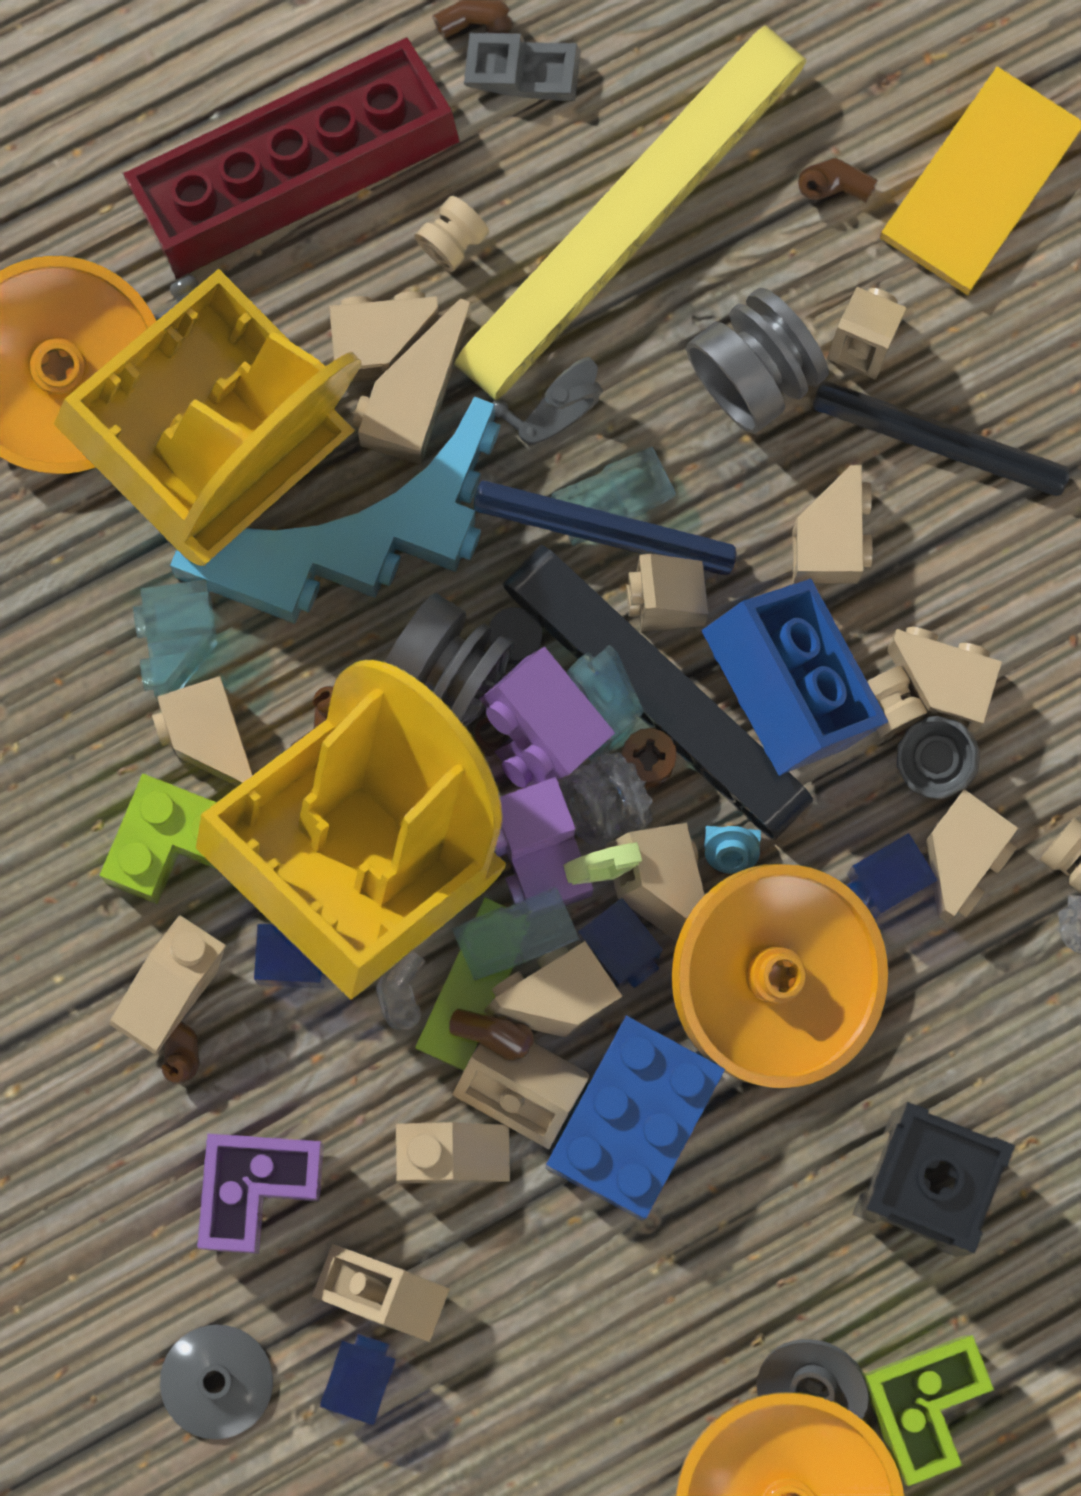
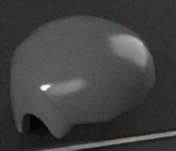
(938, 757)

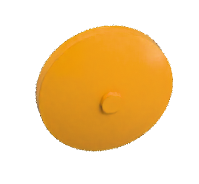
(56, 331)
(780, 975)
(789, 1449)

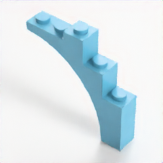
(422, 519)

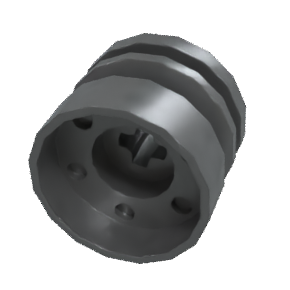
(758, 358)
(448, 664)

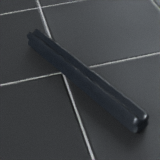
(941, 438)

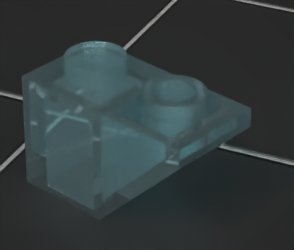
(178, 633)
(609, 691)

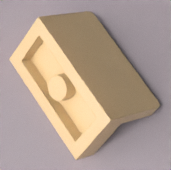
(524, 1093)

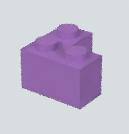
(546, 719)
(538, 842)
(243, 1173)

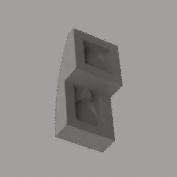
(522, 68)

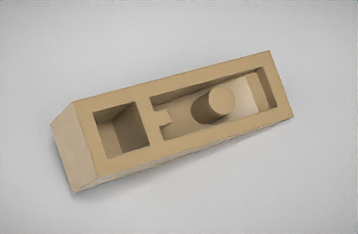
(411, 392)

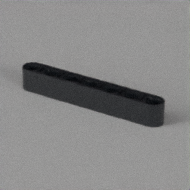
(669, 699)

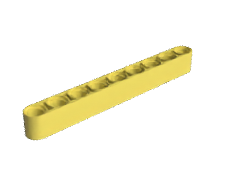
(630, 213)

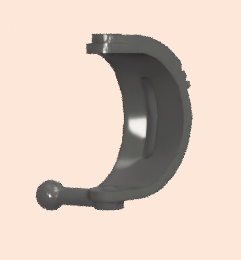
(563, 403)

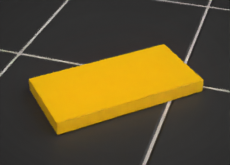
(982, 180)

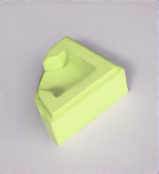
(603, 864)

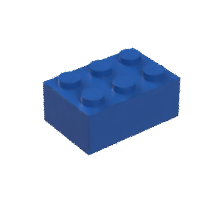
(794, 676)
(634, 1118)

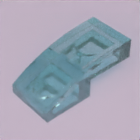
(622, 488)
(515, 934)

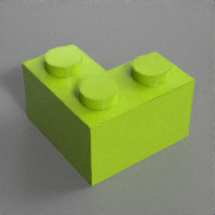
(152, 834)
(910, 1399)

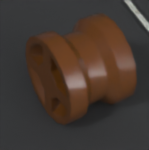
(648, 765)

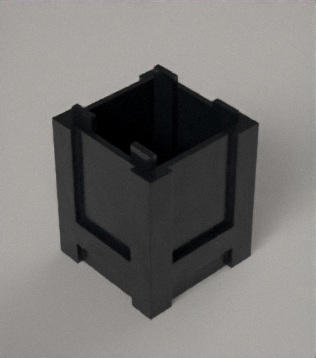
(902, 1194)

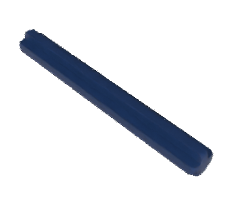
(602, 526)

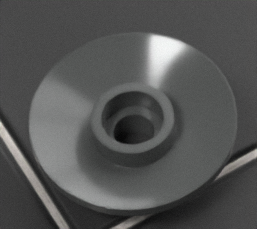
(793, 1363)
(246, 1381)

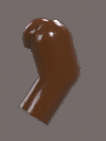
(181, 1055)

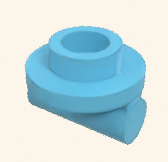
(731, 848)

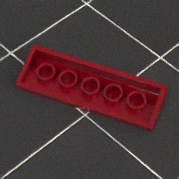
(292, 157)

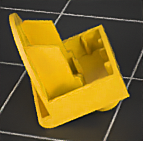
(208, 417)
(363, 827)

